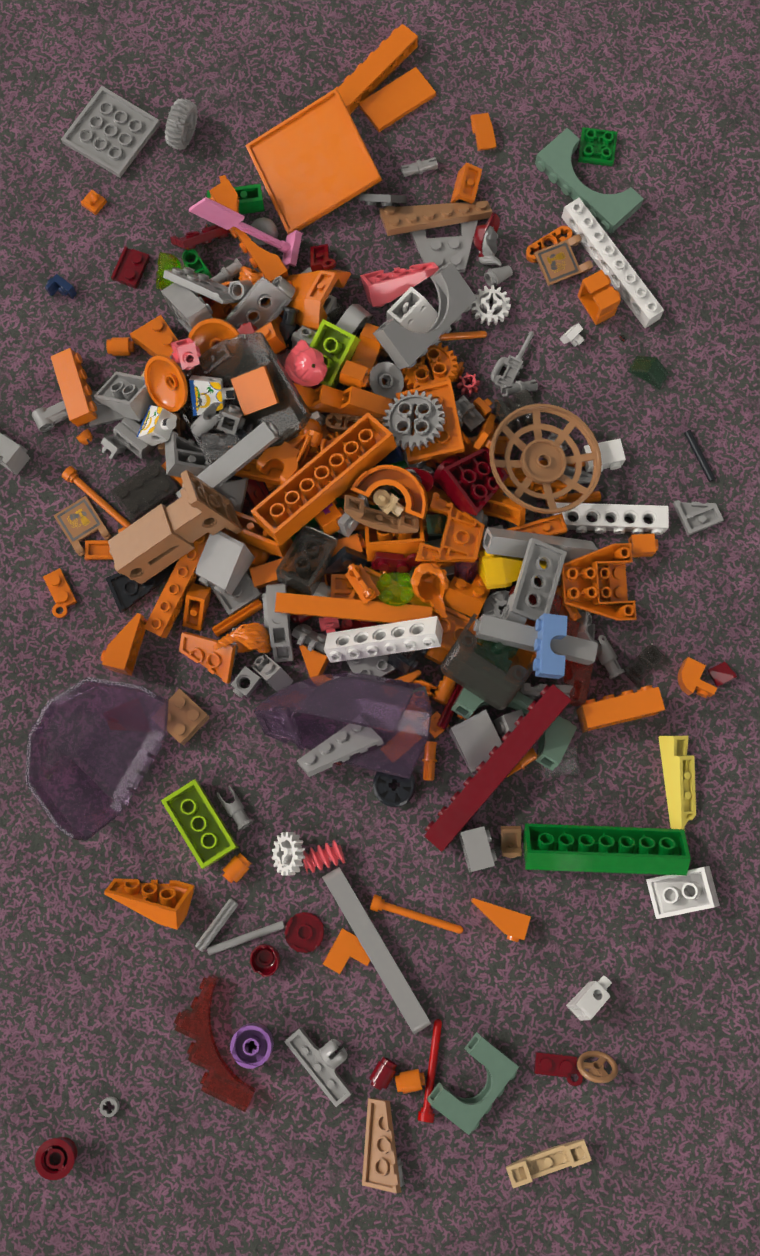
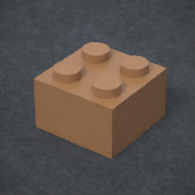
(184, 717)

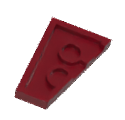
(196, 237)

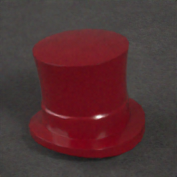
(55, 1158)

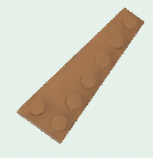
(422, 217)

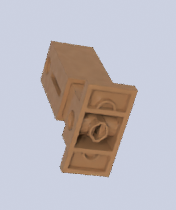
(170, 531)

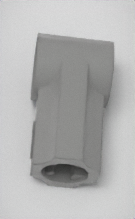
(47, 417)

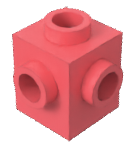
(185, 353)

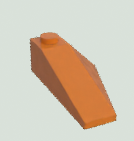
(158, 902)

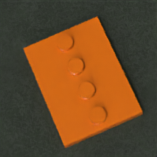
(451, 438)

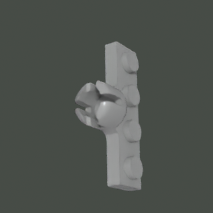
(321, 1064)

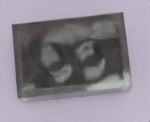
(145, 491)

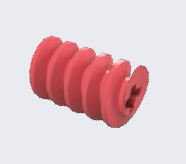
(323, 856)

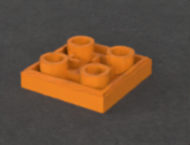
(255, 390)

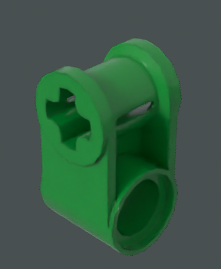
(197, 265)

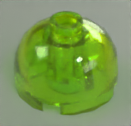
(165, 262)

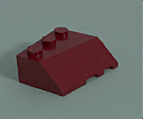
(471, 481)

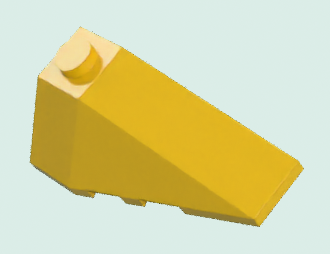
(500, 570)

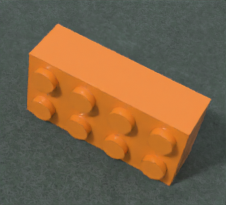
(620, 709)

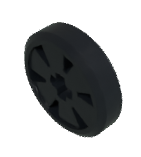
(393, 798)

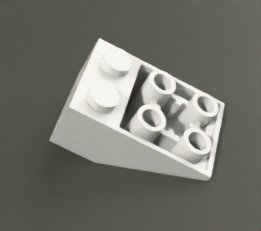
(413, 312)

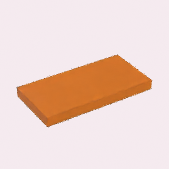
(397, 99)

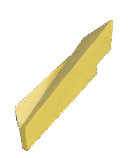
(678, 779)

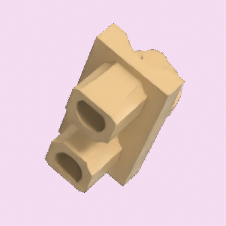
(387, 502)

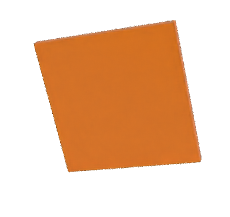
(313, 162)

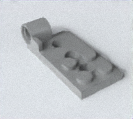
(203, 285)
(278, 292)
(518, 605)

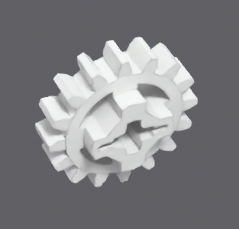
(499, 305)
(288, 853)

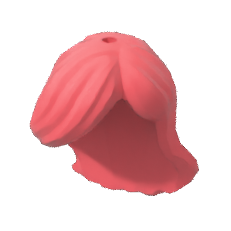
(299, 365)

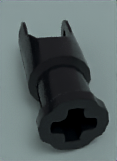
(287, 326)

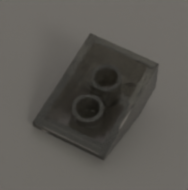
(306, 560)

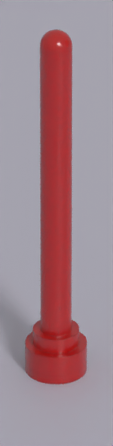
(426, 1113)

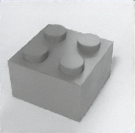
(477, 849)

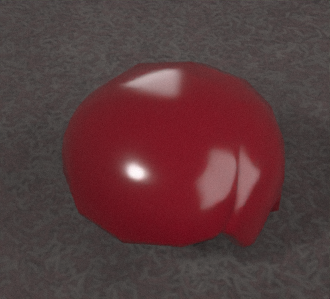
(265, 960)

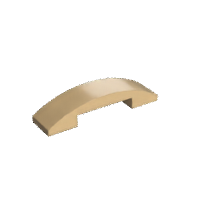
(548, 1161)

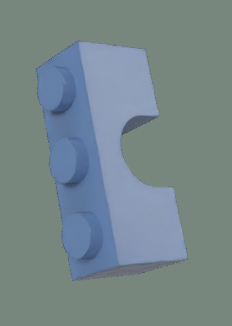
(547, 663)

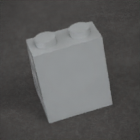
(223, 563)
(475, 739)

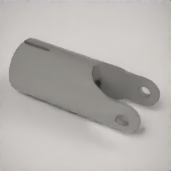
(206, 420)

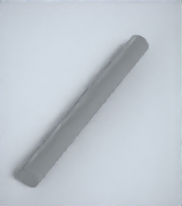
(245, 938)

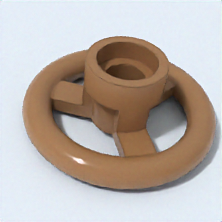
(596, 1069)

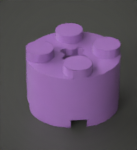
(241, 1051)

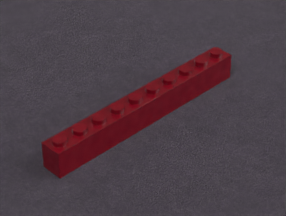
(498, 767)

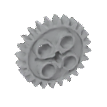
(431, 420)

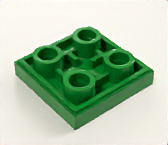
(597, 146)

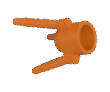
(312, 439)

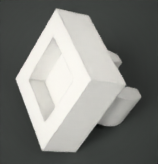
(573, 335)

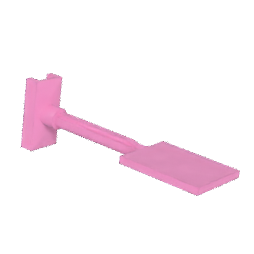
(228, 218)

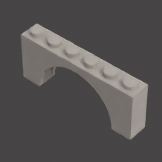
(453, 298)

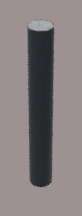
(699, 455)

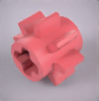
(468, 378)
(329, 624)

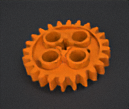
(438, 360)

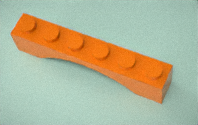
(266, 262)

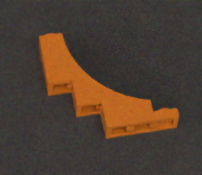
(350, 401)

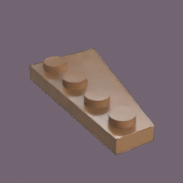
(380, 1156)

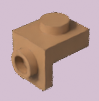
(510, 841)

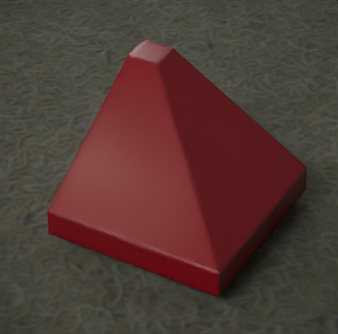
(721, 674)

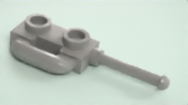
(512, 365)

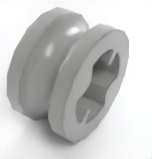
(105, 1112)

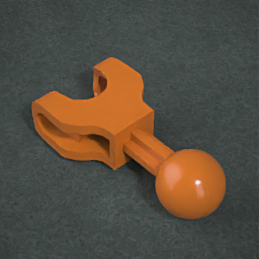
(286, 454)

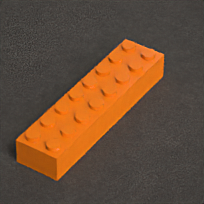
(324, 478)

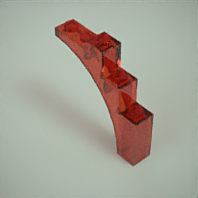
(220, 1080)

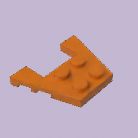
(460, 536)

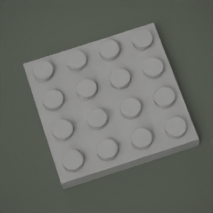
(110, 131)

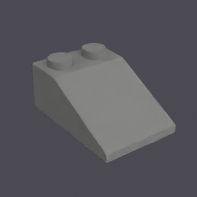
(126, 395)

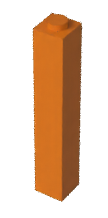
(266, 573)

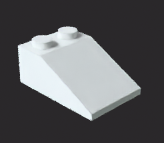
(682, 894)

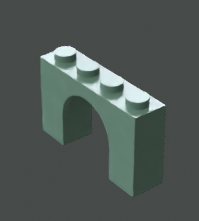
(468, 1111)

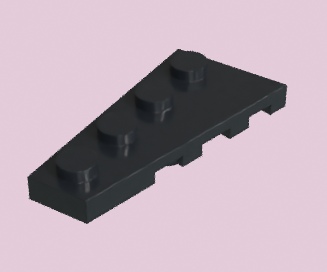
(129, 592)

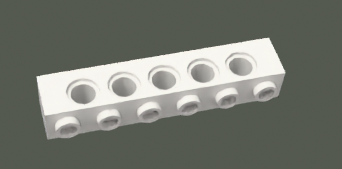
(657, 514)
(384, 639)

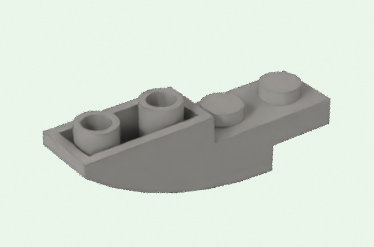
(279, 626)

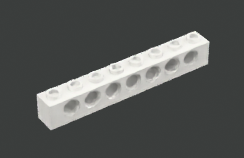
(612, 263)

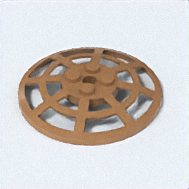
(551, 452)

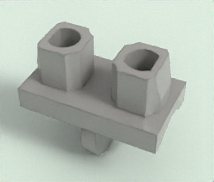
(471, 416)

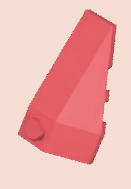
(386, 287)

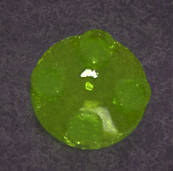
(395, 588)

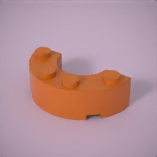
(366, 356)
(404, 480)

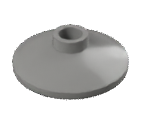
(392, 377)

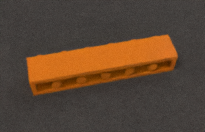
(377, 66)

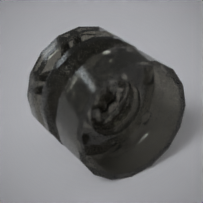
(506, 406)

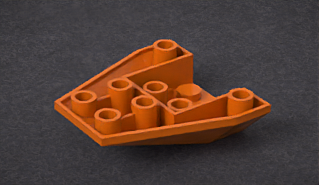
(312, 292)
(600, 582)

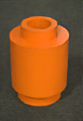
(120, 346)
(236, 868)
(410, 1081)

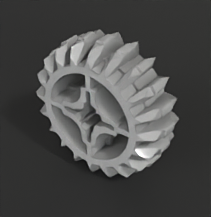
(181, 123)

